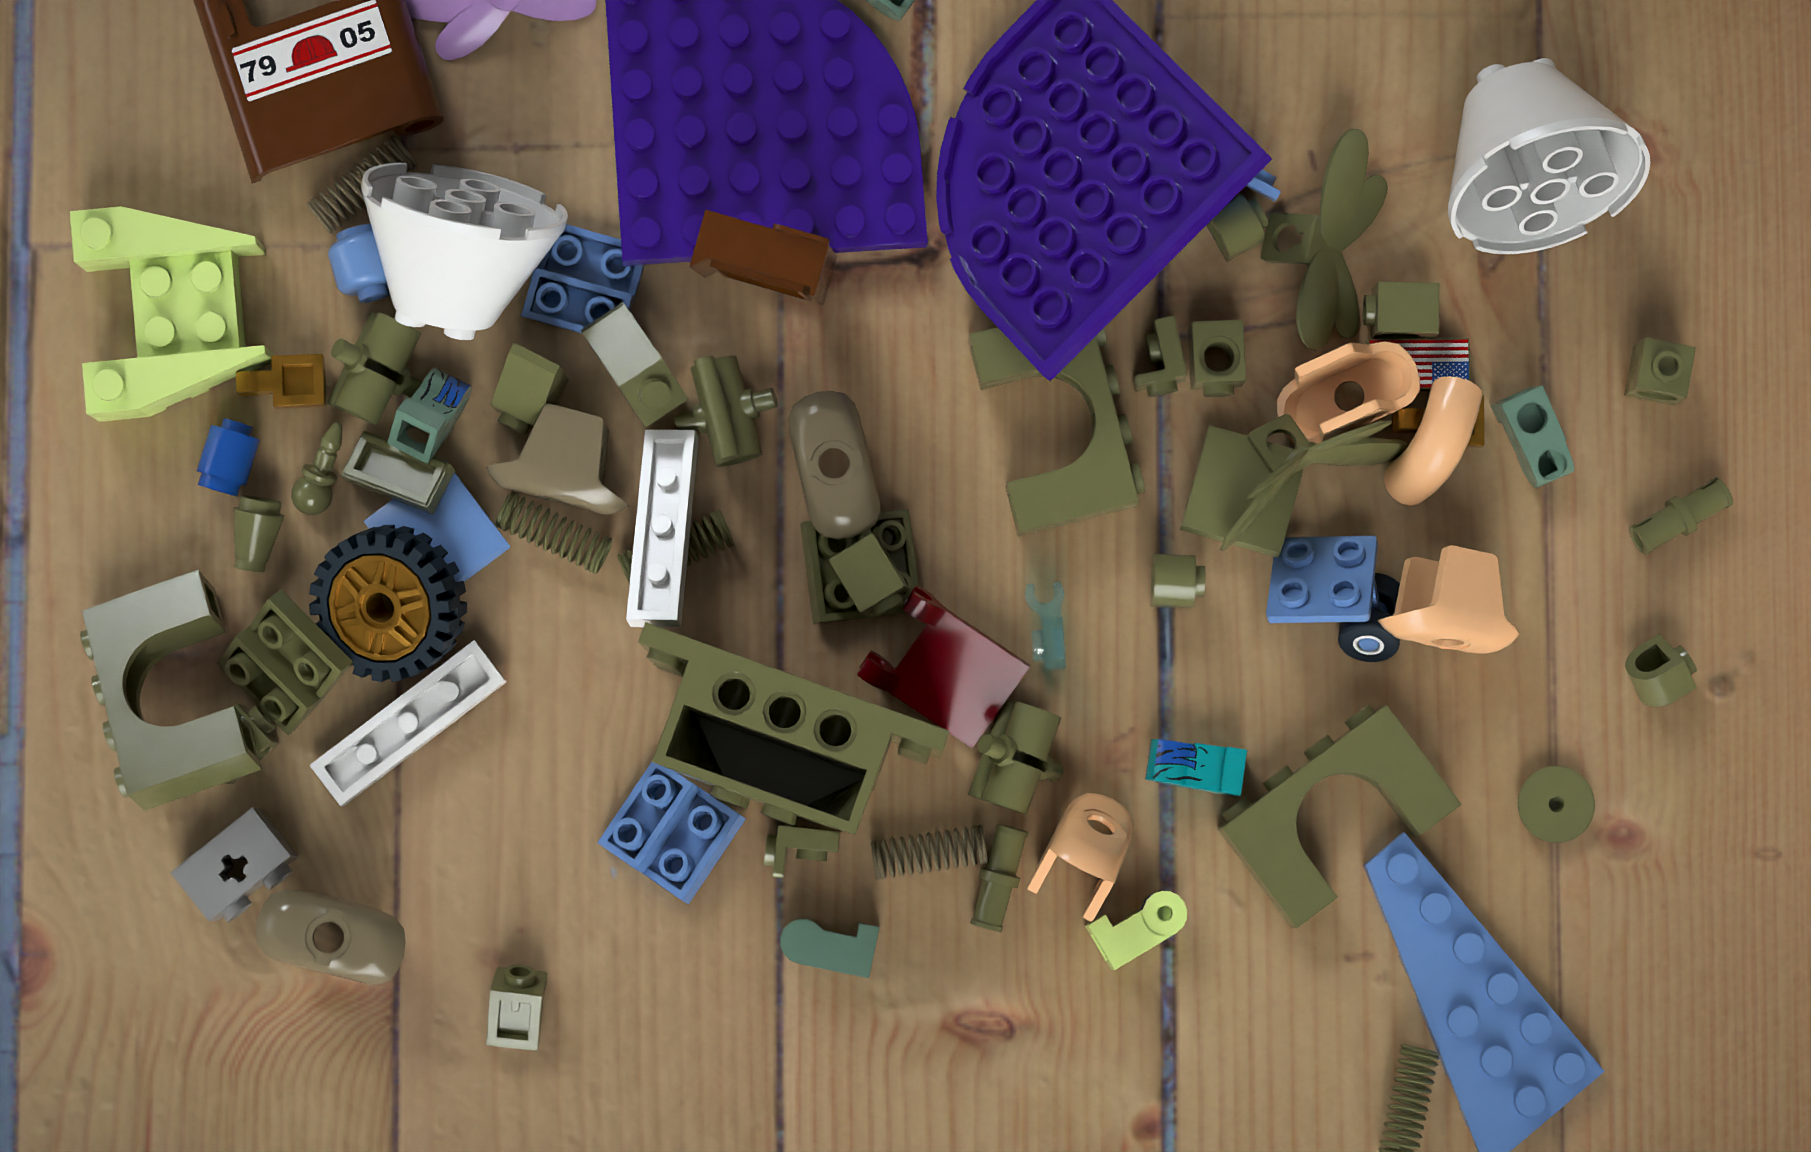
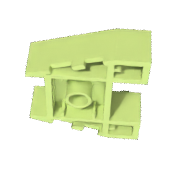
(182, 308)

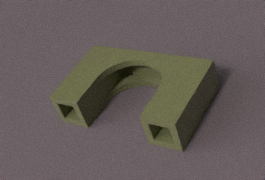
(1101, 477)
(125, 643)
(1266, 830)

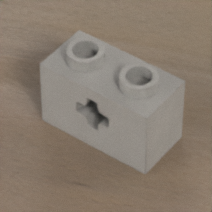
(206, 871)

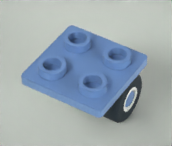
(1336, 583)

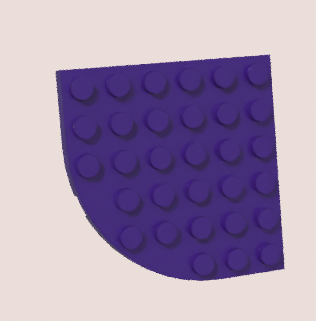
(760, 119)
(1079, 174)

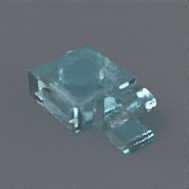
(1049, 640)

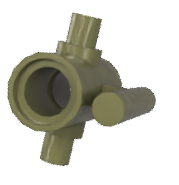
(374, 368)
(726, 410)
(1016, 756)

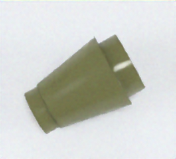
(255, 531)

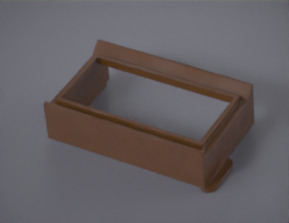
(764, 256)

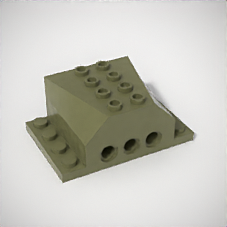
(777, 734)

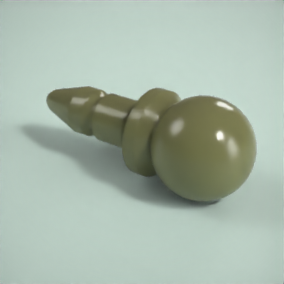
(313, 491)

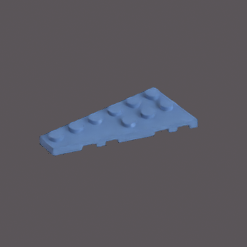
(1493, 1030)

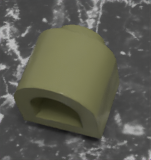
(1238, 227)
(1176, 581)
(1660, 672)

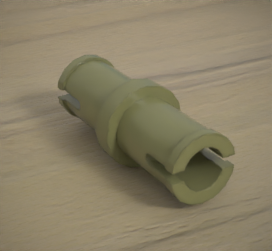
(1681, 516)
(999, 877)

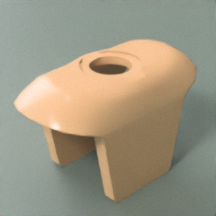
(1380, 368)
(1452, 603)
(1087, 848)

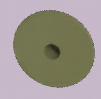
(1556, 804)

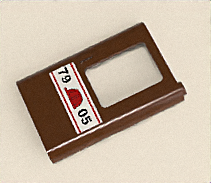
(318, 78)

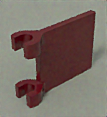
(948, 671)

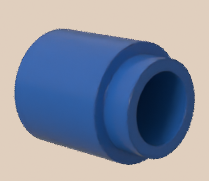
(227, 457)

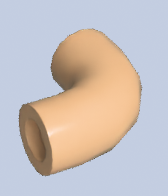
(1437, 443)

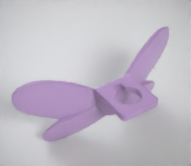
(477, 20)

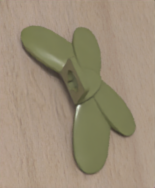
(1346, 210)
(1345, 449)

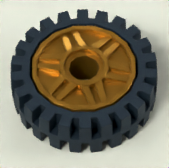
(415, 581)

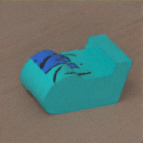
(1197, 766)

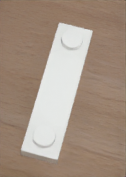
(662, 528)
(408, 723)

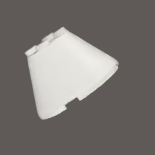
(1539, 161)
(456, 242)

